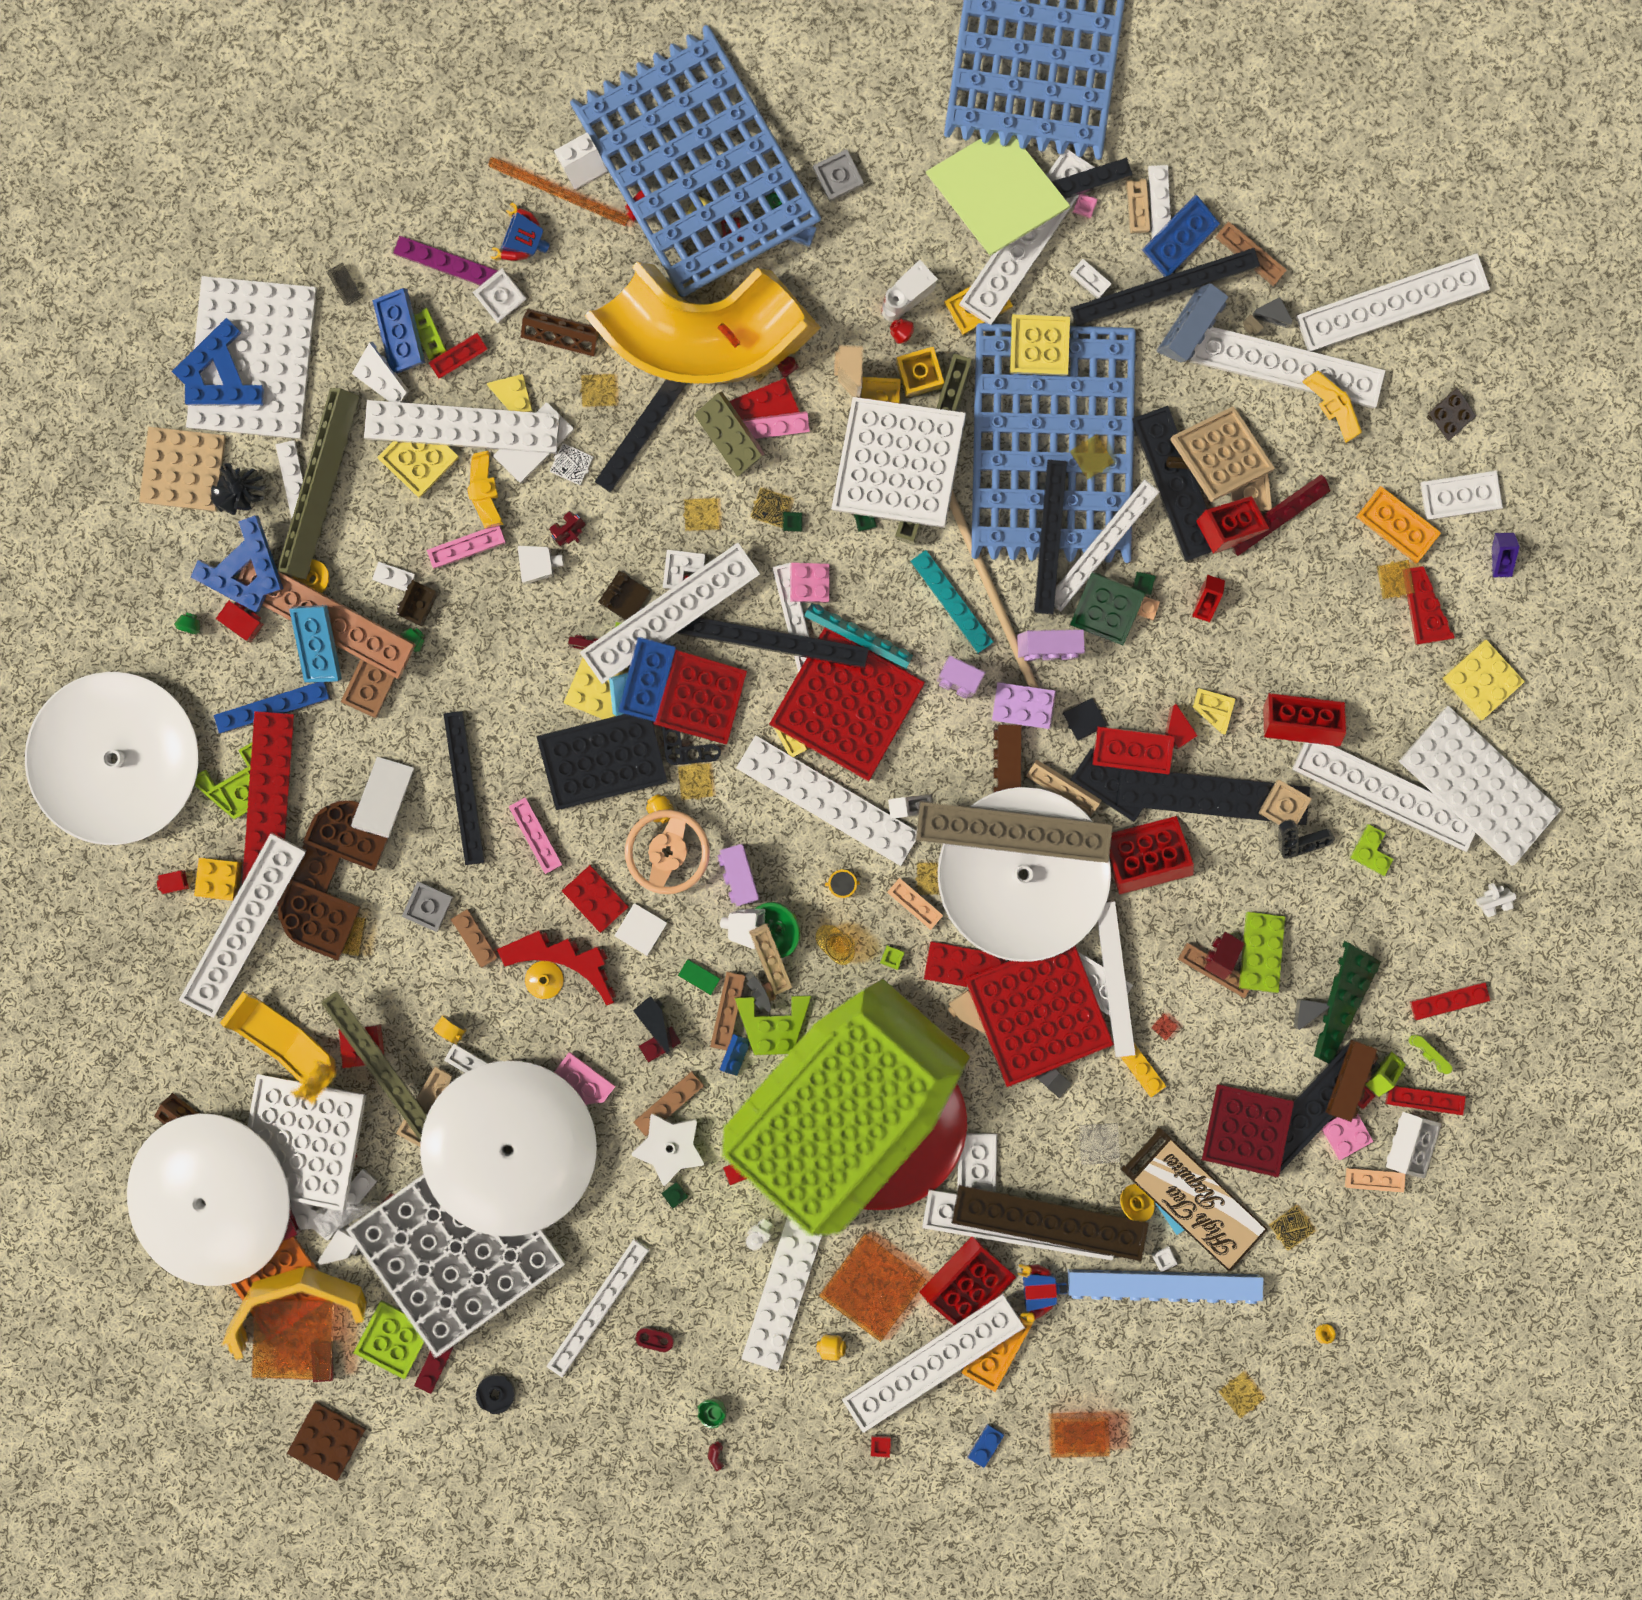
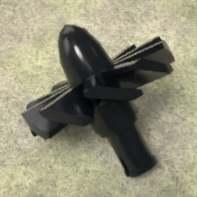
(234, 492)

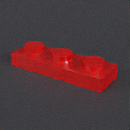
(457, 355)

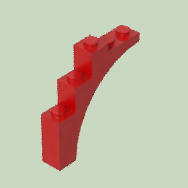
(586, 964)

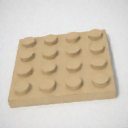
(1222, 454)
(181, 468)

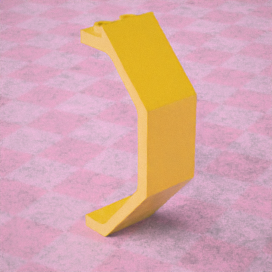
(284, 1042)
(287, 1283)

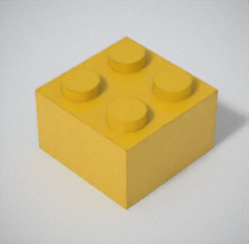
(919, 372)
(218, 879)

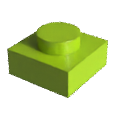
(892, 957)

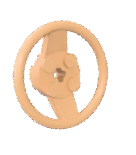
(661, 864)

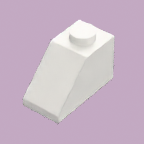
(907, 805)
(339, 1247)

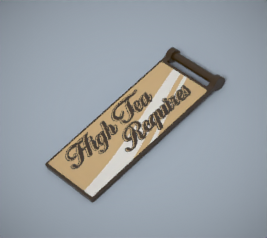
(1195, 1201)

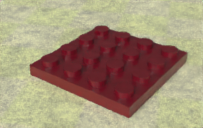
(1247, 1130)

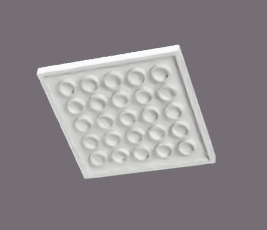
(898, 462)
(310, 1141)

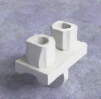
(1494, 897)
(758, 1235)

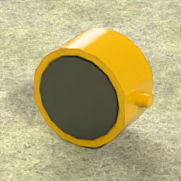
(842, 883)
(449, 1029)

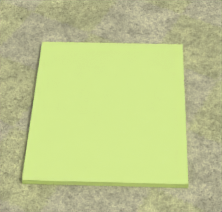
(997, 191)

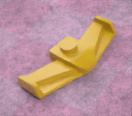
(1334, 404)
(483, 490)

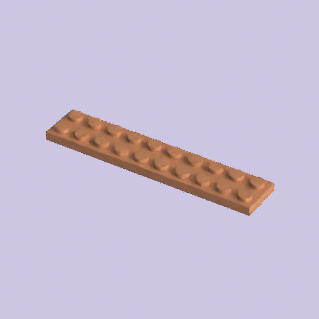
(350, 629)

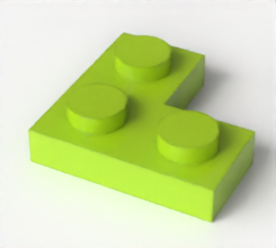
(1367, 853)

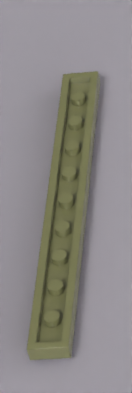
(375, 1061)

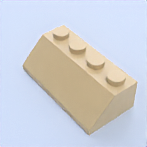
(849, 368)

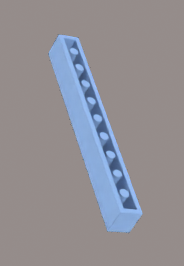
(1165, 1285)

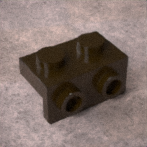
(416, 603)

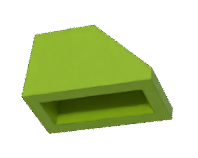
(1387, 1075)

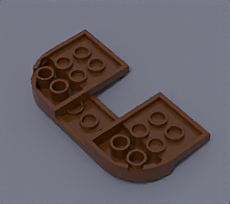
(305, 908)

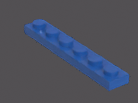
(279, 703)

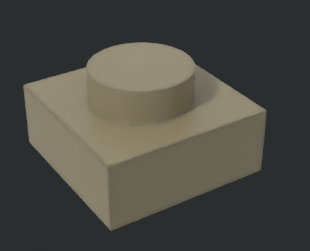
(1252, 326)

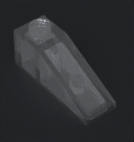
(331, 1220)

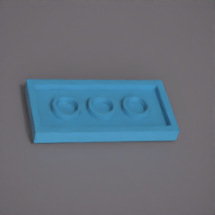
(315, 643)

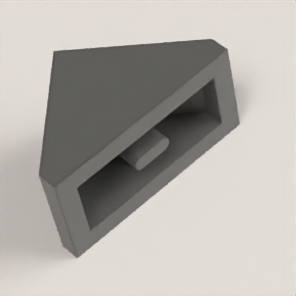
(1274, 313)
(1307, 1011)
(1054, 1082)

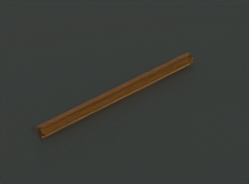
(558, 191)

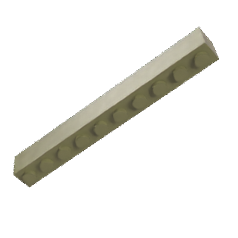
(949, 400)
(318, 483)

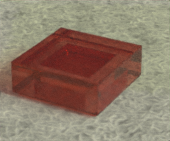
(729, 335)
(1164, 1027)

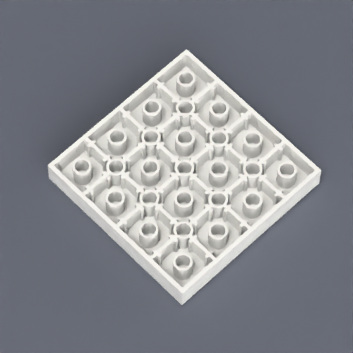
(445, 1272)

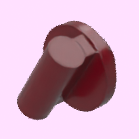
(787, 366)

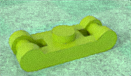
(428, 334)
(1431, 1054)

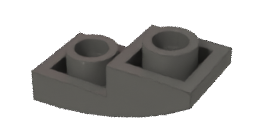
(759, 994)

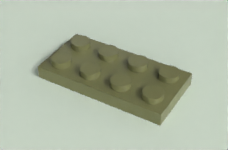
(729, 434)

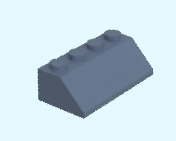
(1192, 323)

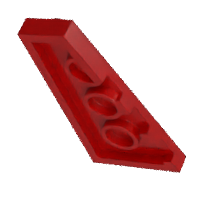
(766, 401)
(1426, 615)

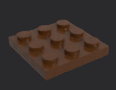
(326, 1441)

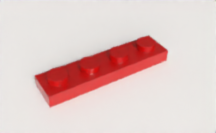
(1450, 1001)
(1426, 1100)

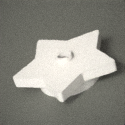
(665, 1133)

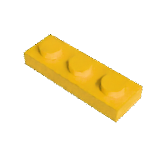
(1144, 1072)

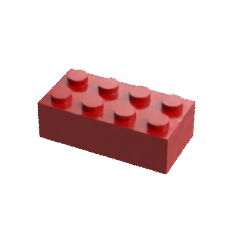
(1304, 719)

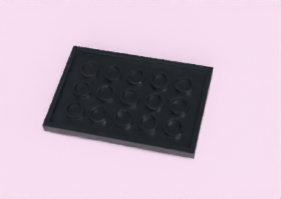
(601, 759)

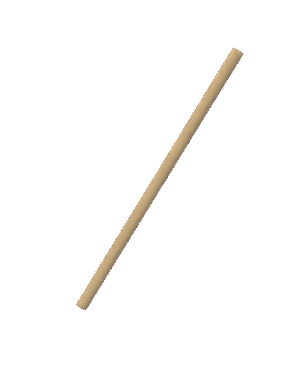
(992, 593)

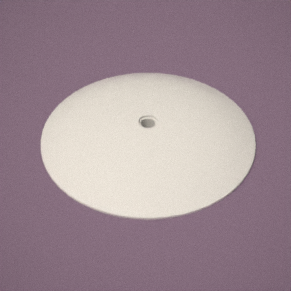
(73, 749)
(1020, 916)
(515, 1107)
(242, 1191)

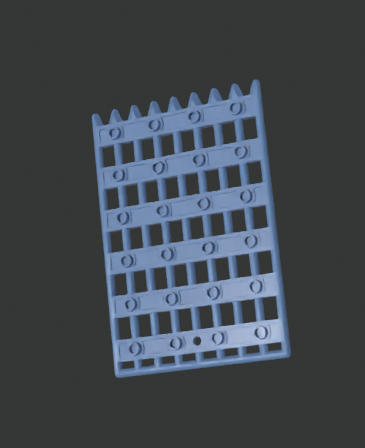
(1030, 88)
(703, 175)
(1054, 424)

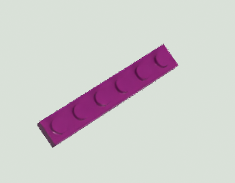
(442, 261)

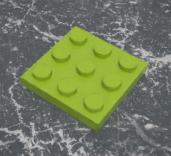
(390, 1340)

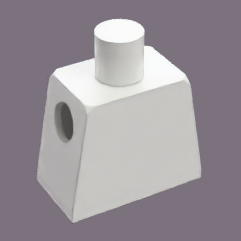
(537, 563)
(740, 924)

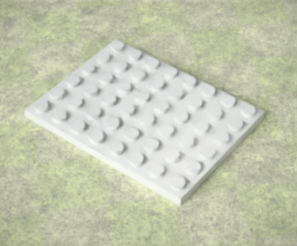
(268, 352)

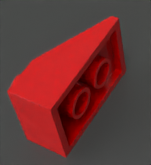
(1231, 524)

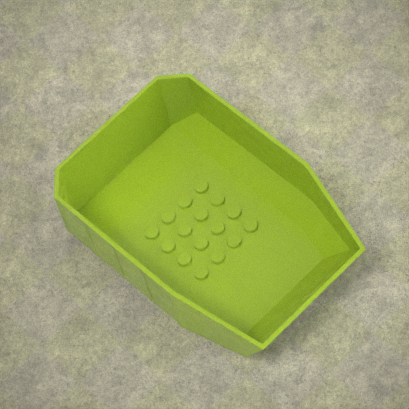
(845, 1109)

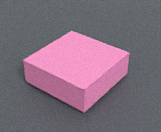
(1085, 205)

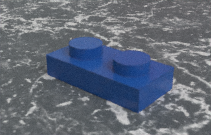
(735, 1055)
(985, 1445)

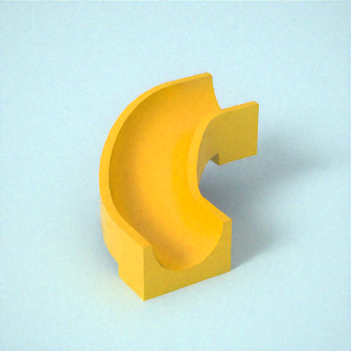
(682, 339)

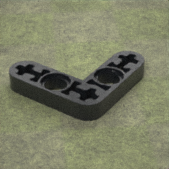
(683, 750)
(1292, 845)

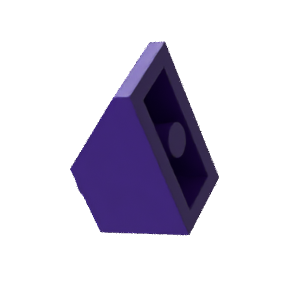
(1504, 554)

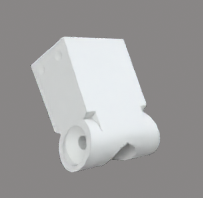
(908, 291)

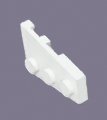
(376, 373)

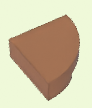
(768, 988)

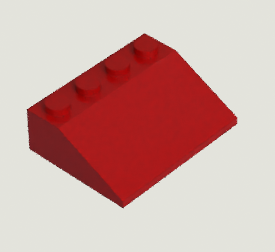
(1149, 855)
(967, 1282)

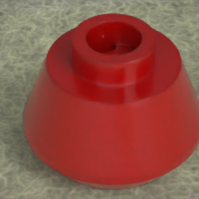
(901, 330)

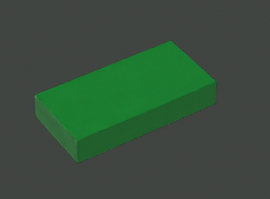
(699, 977)

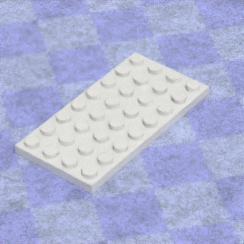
(1479, 785)

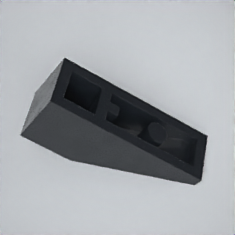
(655, 1020)

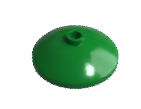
(787, 938)

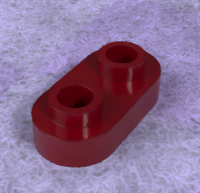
(654, 1340)

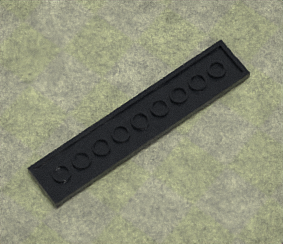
(1197, 794)

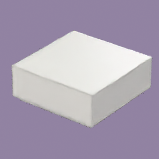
(1164, 1259)

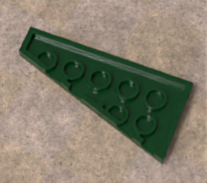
(1345, 998)

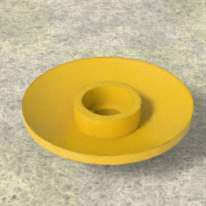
(321, 574)
(554, 979)
(1143, 1203)

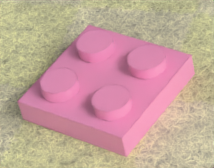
(809, 582)
(1346, 1136)

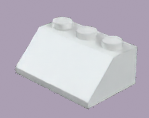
(1413, 1145)

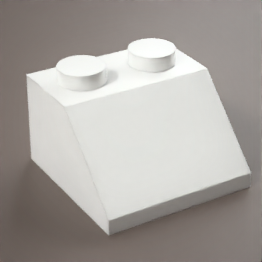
(580, 161)

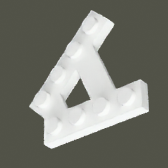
(358, 1190)

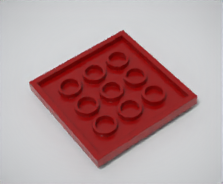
(700, 697)

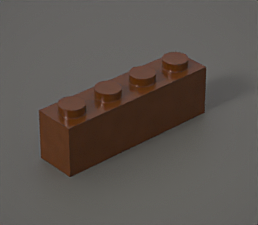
(1007, 756)
(1351, 1081)

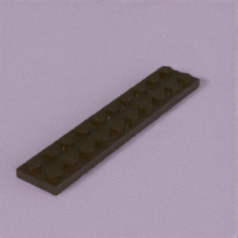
(1049, 1222)

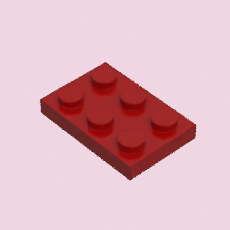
(595, 898)

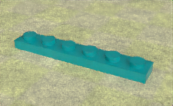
(951, 601)
(854, 633)

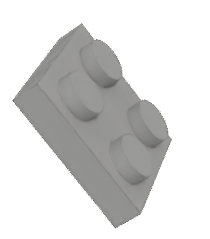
(838, 175)
(427, 906)

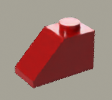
(1209, 598)
(1179, 727)

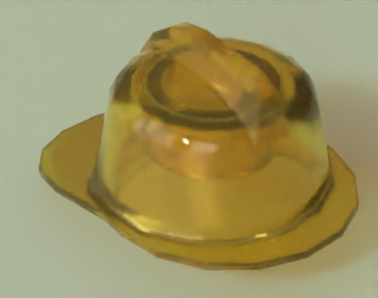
(836, 944)

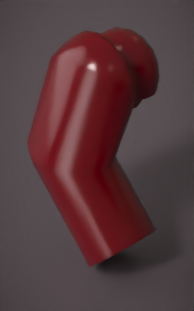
(713, 1455)

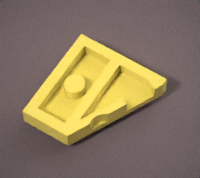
(512, 393)
(1214, 708)

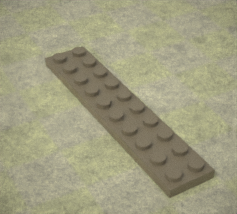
(1013, 832)

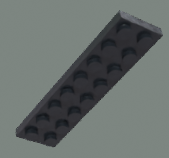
(1176, 485)
(1310, 1106)

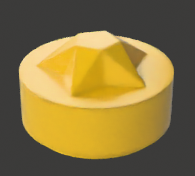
(1325, 1333)

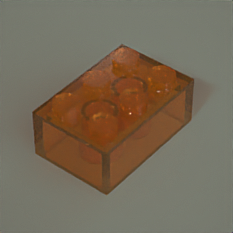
(1078, 1434)

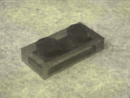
(344, 284)

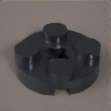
(485, 1388)

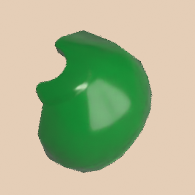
(712, 1413)

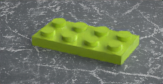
(1262, 952)

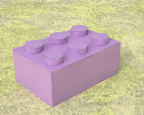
(1050, 644)
(960, 677)
(1024, 705)
(738, 875)

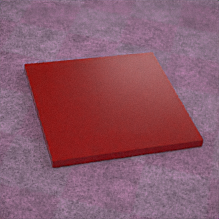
(847, 709)
(1038, 1014)

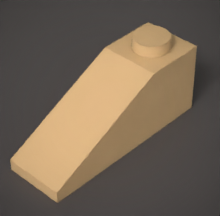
(965, 1010)

